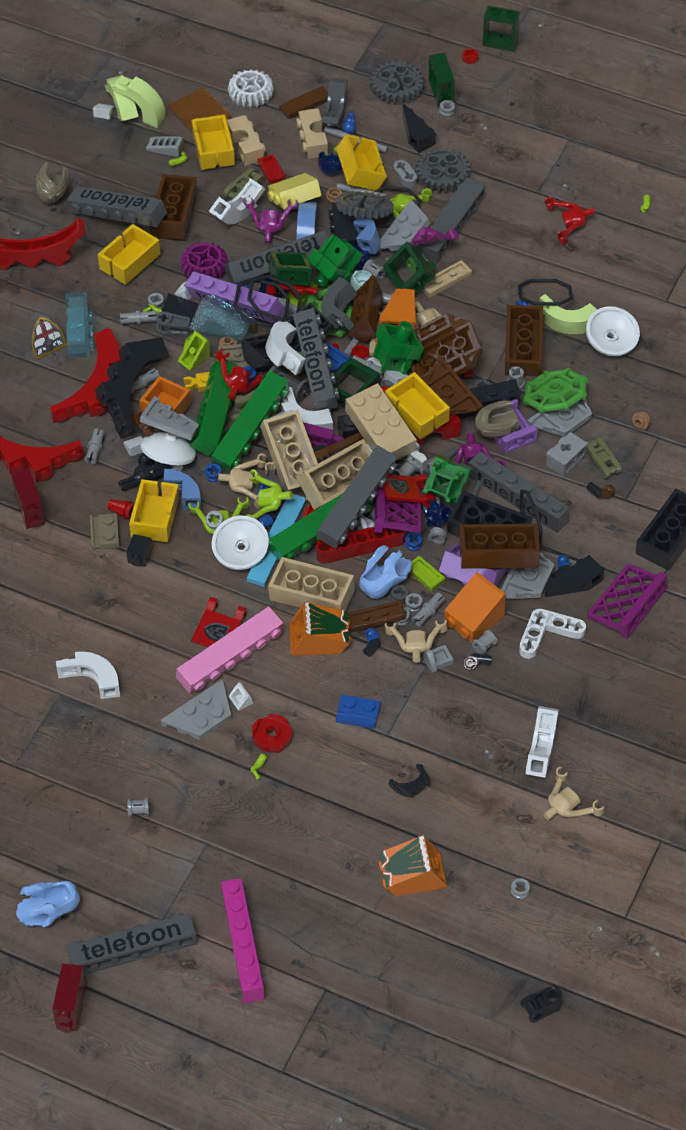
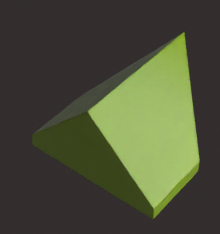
(195, 351)

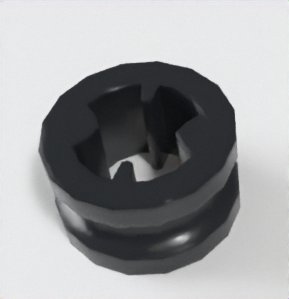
(144, 459)

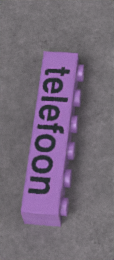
(201, 285)

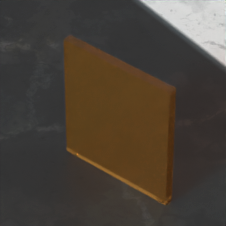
(197, 105)

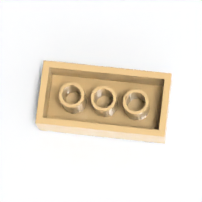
(380, 422)
(288, 448)
(333, 475)
(302, 582)

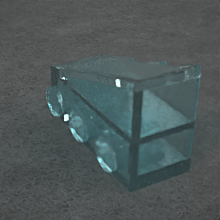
(220, 319)
(78, 325)

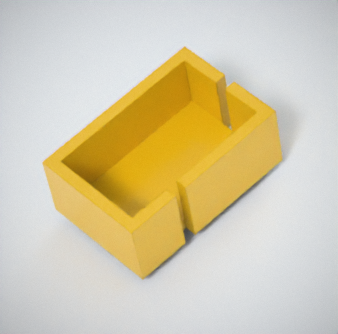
(213, 142)
(363, 164)
(129, 260)
(418, 405)
(154, 513)

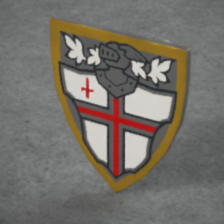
(46, 337)

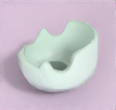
(359, 279)

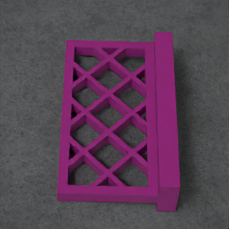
(383, 514)
(640, 605)

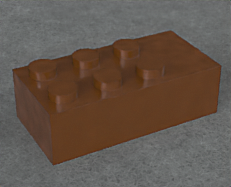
(178, 197)
(524, 339)
(499, 546)

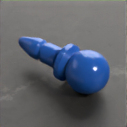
(349, 123)

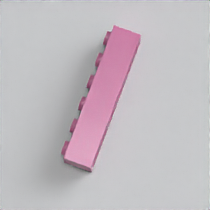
(229, 650)

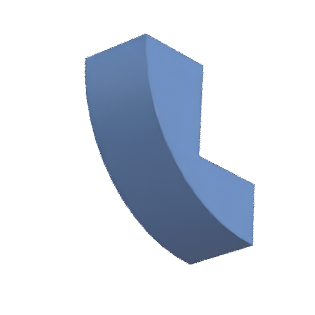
(306, 219)
(368, 236)
(187, 486)

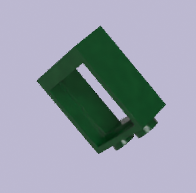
(501, 40)
(441, 78)
(297, 267)
(422, 275)
(358, 371)

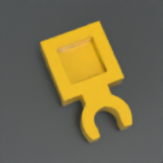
(198, 382)

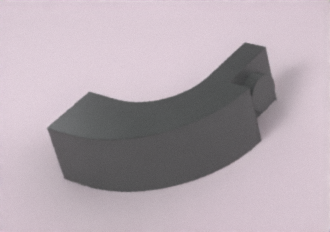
(335, 102)
(335, 302)

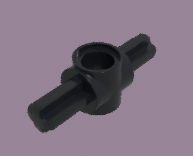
(143, 472)

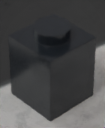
(139, 550)

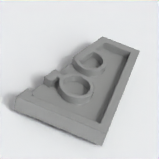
(164, 418)

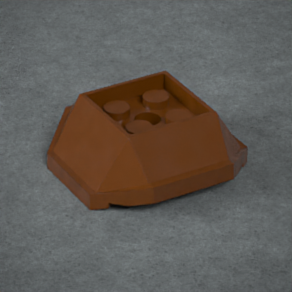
(452, 339)

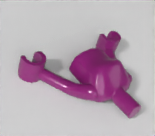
(269, 218)
(428, 236)
(471, 449)

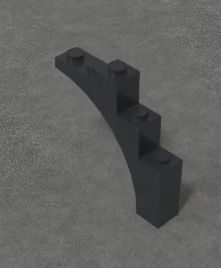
(121, 376)

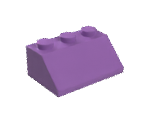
(452, 568)

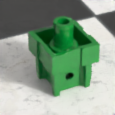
(334, 260)
(397, 345)
(447, 479)

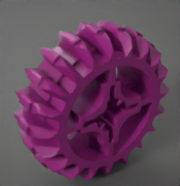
(204, 259)

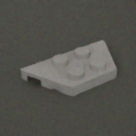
(404, 227)
(561, 421)
(528, 582)
(202, 713)

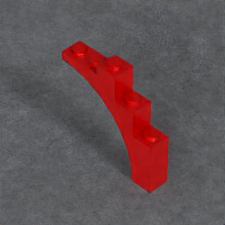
(52, 247)
(85, 398)
(38, 459)

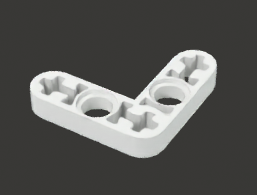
(546, 623)

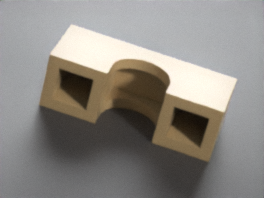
(311, 133)
(249, 143)

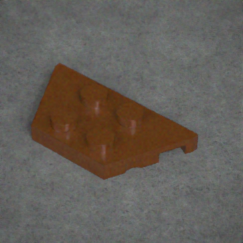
(451, 388)

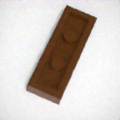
(304, 102)
(338, 445)
(376, 616)

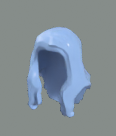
(377, 579)
(47, 902)

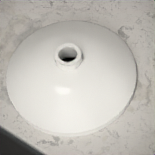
(614, 323)
(168, 448)
(240, 532)

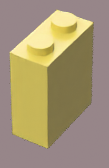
(300, 187)

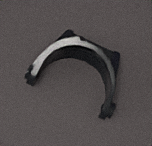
(414, 787)

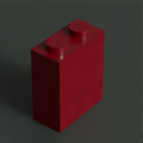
(27, 498)
(69, 997)

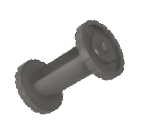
(299, 388)

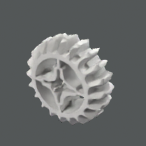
(250, 88)

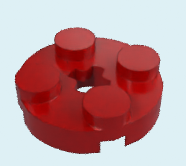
(271, 743)

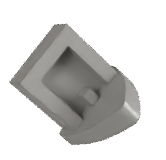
(438, 658)

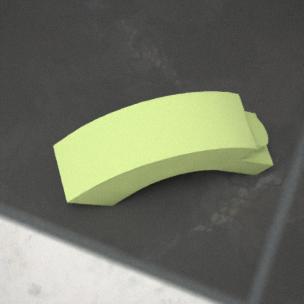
(145, 96)
(124, 105)
(566, 320)

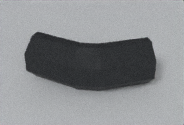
(255, 347)

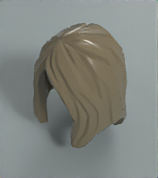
(51, 186)
(496, 420)

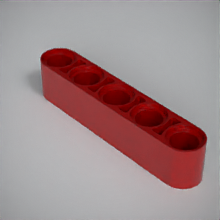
(360, 543)

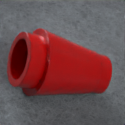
(121, 507)

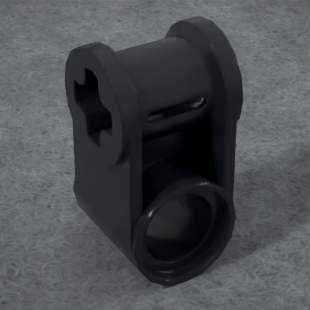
(539, 1006)

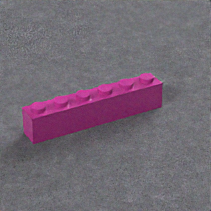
(242, 941)

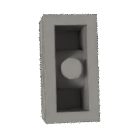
(566, 454)

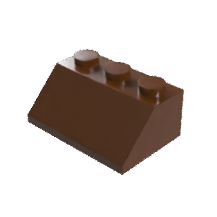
(366, 310)

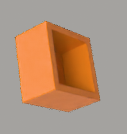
(168, 393)

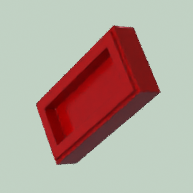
(271, 169)

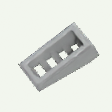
(170, 145)

